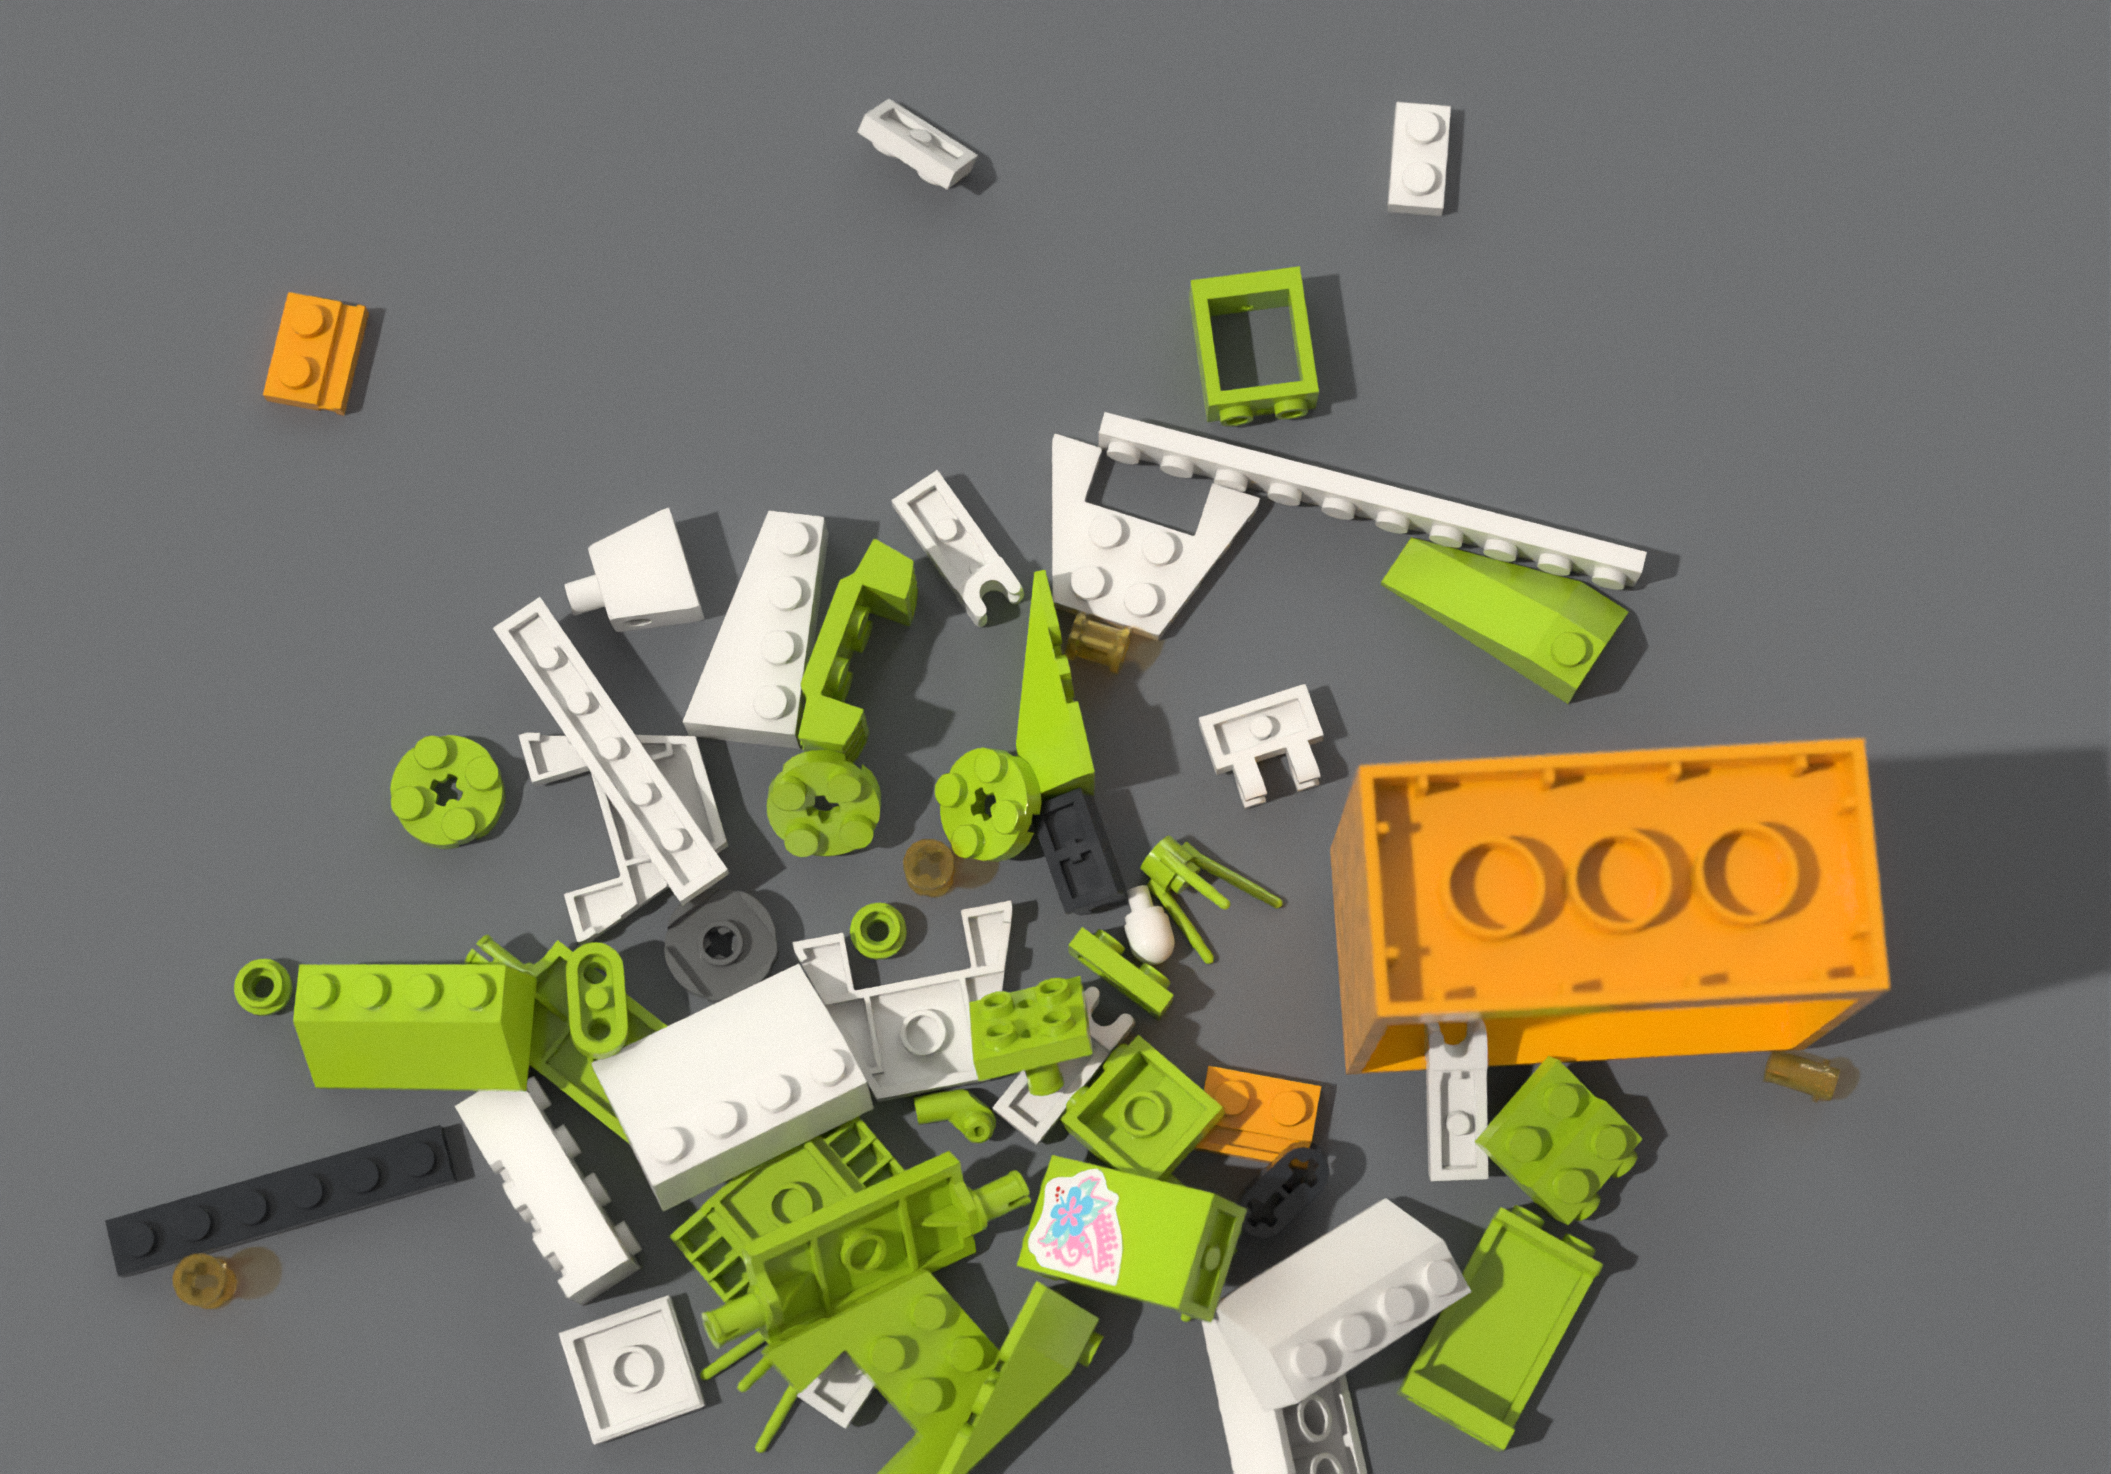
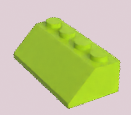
(415, 1026)

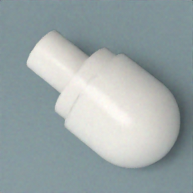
(1148, 928)

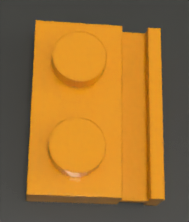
(315, 353)
(1260, 1115)

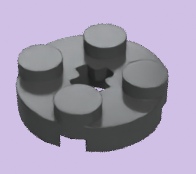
(724, 912)

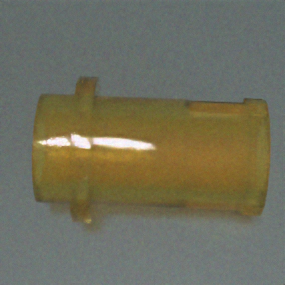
(1802, 1075)

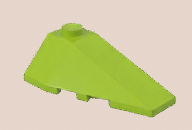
(1520, 615)
(1049, 722)
(1033, 1363)

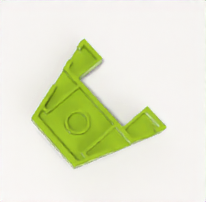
(913, 1350)

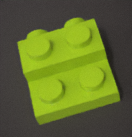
(1141, 1113)
(1560, 1142)

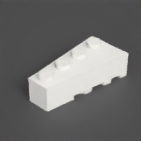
(766, 639)
(551, 1190)

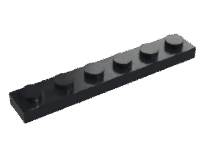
(281, 1201)

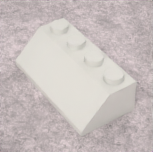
(1337, 1303)
(1295, 1439)

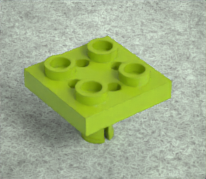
(1031, 1032)

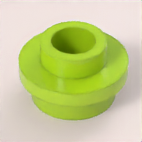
(873, 914)
(249, 977)

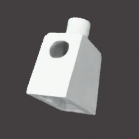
(639, 577)

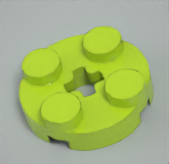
(963, 804)
(457, 822)
(819, 832)

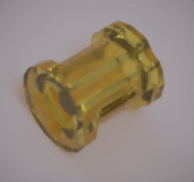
(1098, 642)
(934, 852)
(200, 1265)

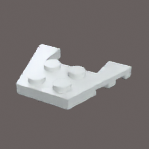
(1123, 565)
(607, 903)
(918, 1030)

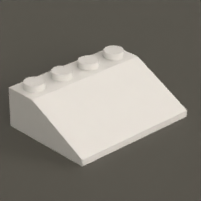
(733, 1086)

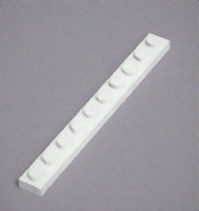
(1391, 507)

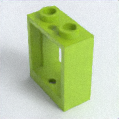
(1244, 294)

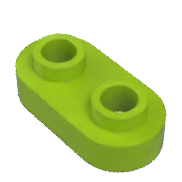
(597, 1002)

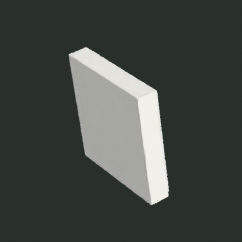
(632, 1370)

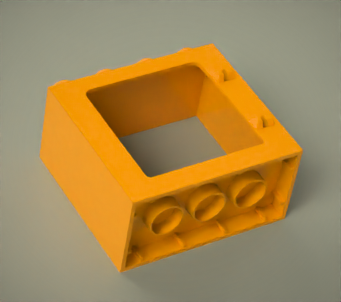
(1608, 903)

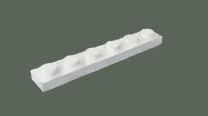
(611, 751)

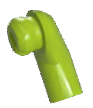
(961, 1110)

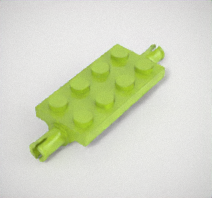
(551, 1042)
(860, 1246)

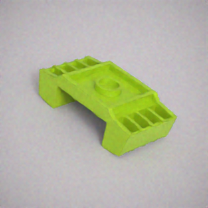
(880, 586)
(776, 1195)

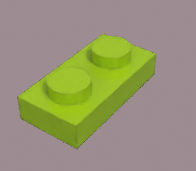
(1103, 957)

